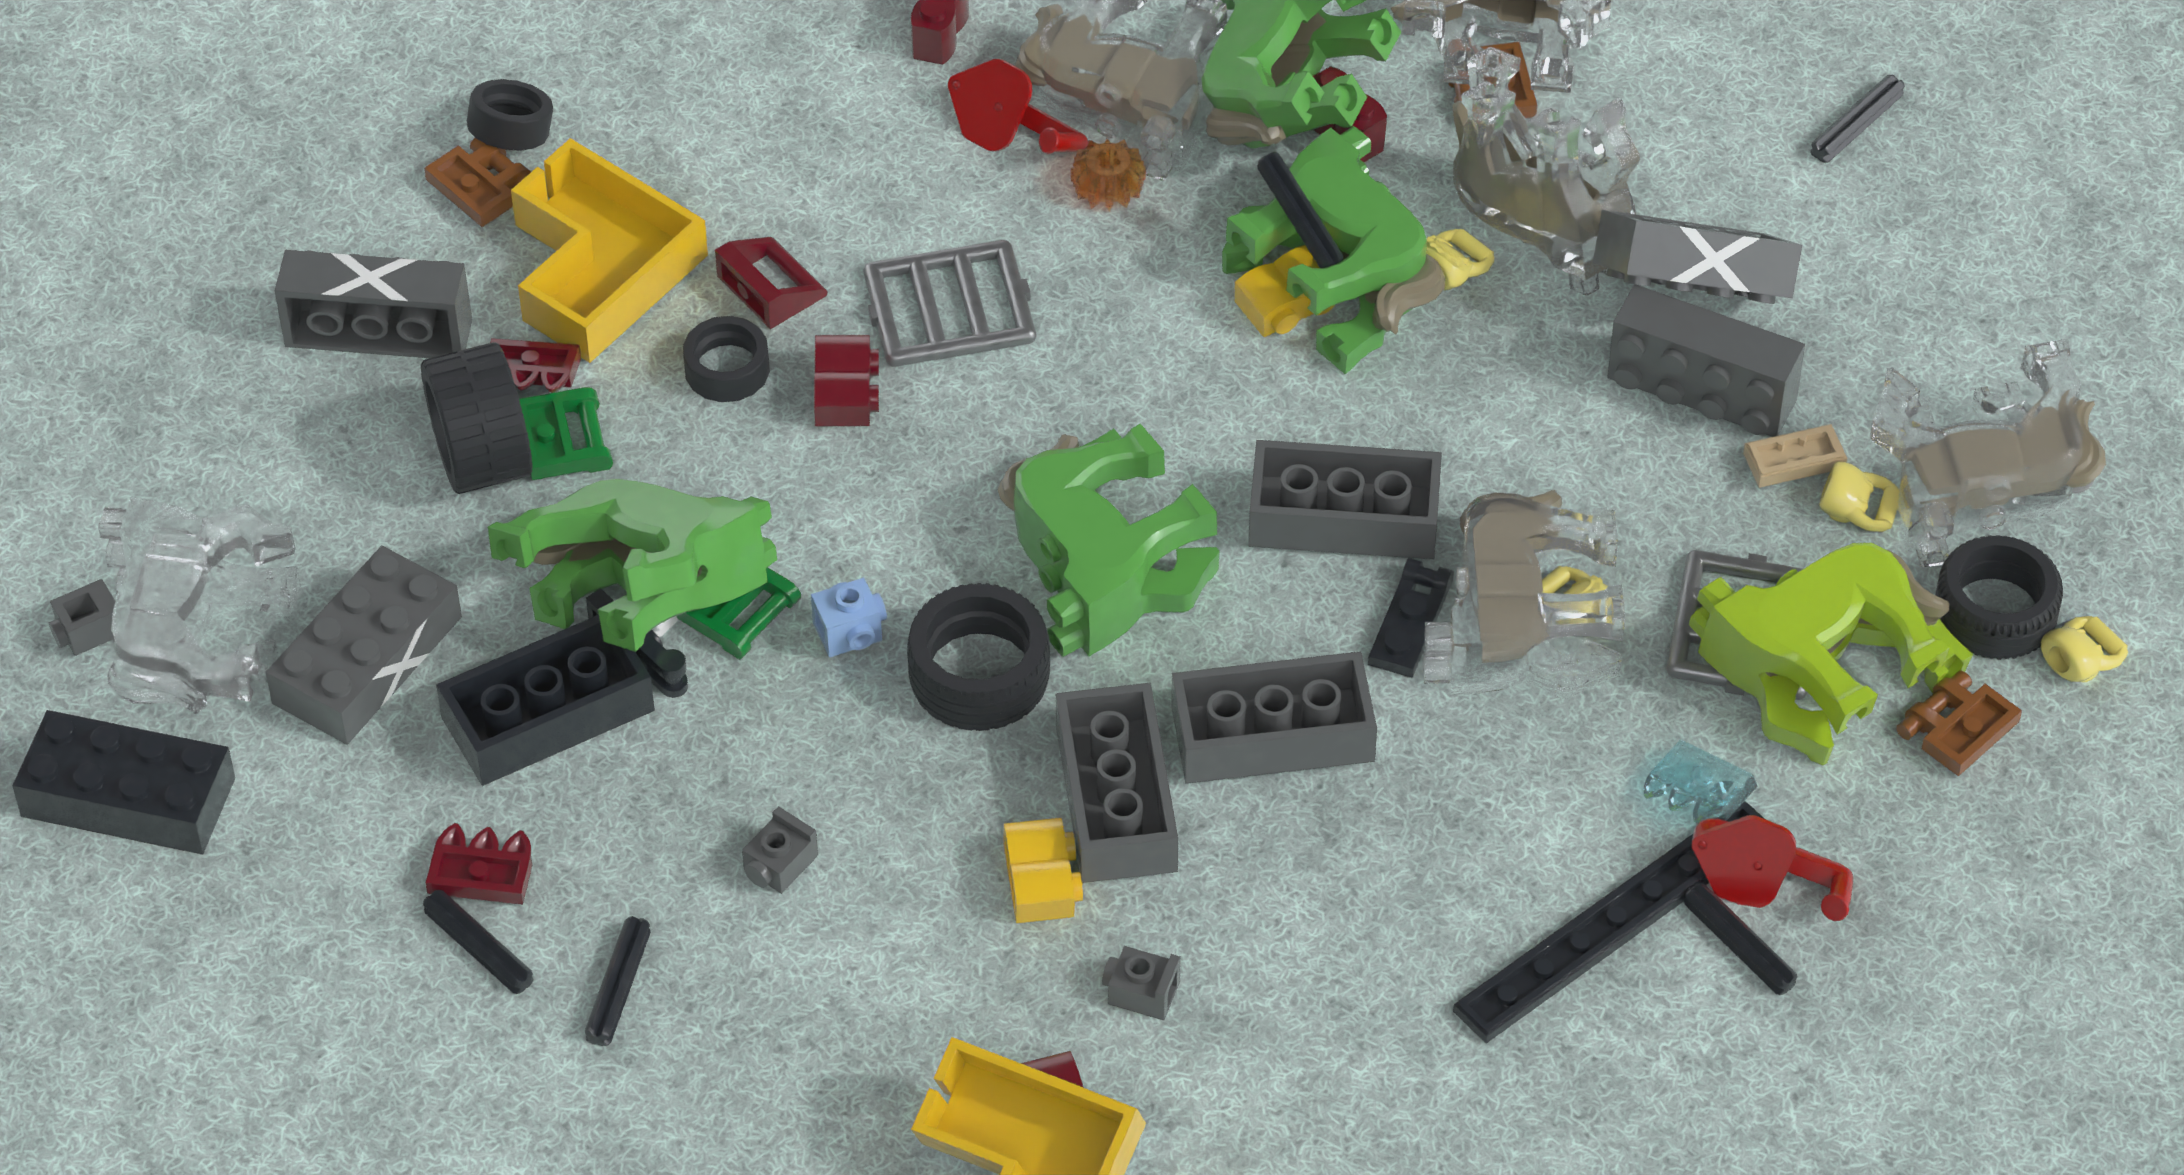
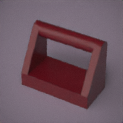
(767, 302)

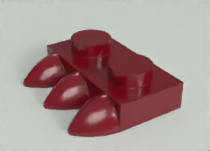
(541, 363)
(481, 868)

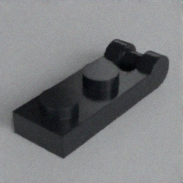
(1402, 635)
(664, 666)

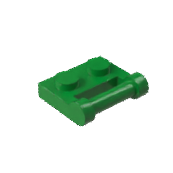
(550, 435)
(716, 620)

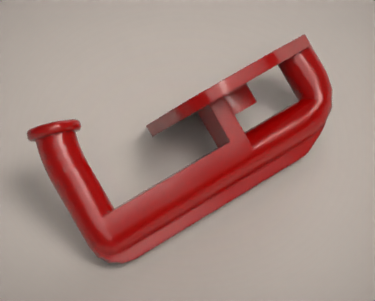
(994, 102)
(1752, 856)

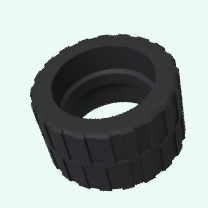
(476, 417)

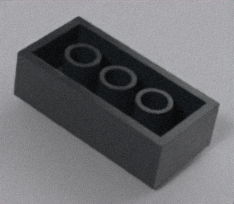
(543, 699)
(124, 782)

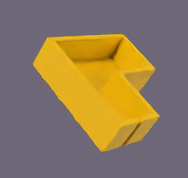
(613, 247)
(1023, 1118)

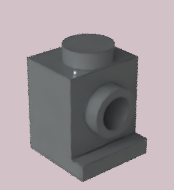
(83, 617)
(780, 851)
(1142, 982)

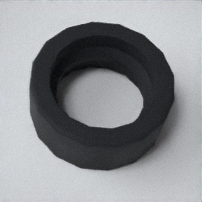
(509, 114)
(727, 385)

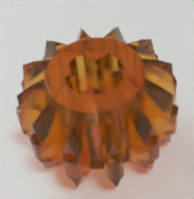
(1108, 173)

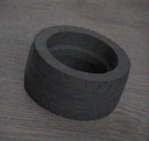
(978, 702)

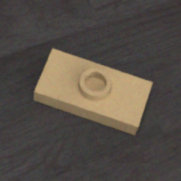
(1794, 455)

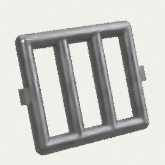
(937, 346)
(1697, 561)

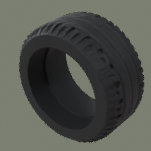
(2008, 560)

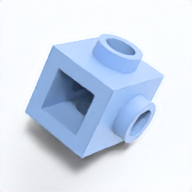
(848, 617)

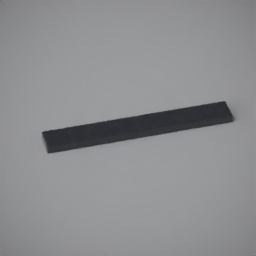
(1585, 940)

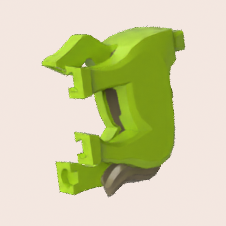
(1800, 628)

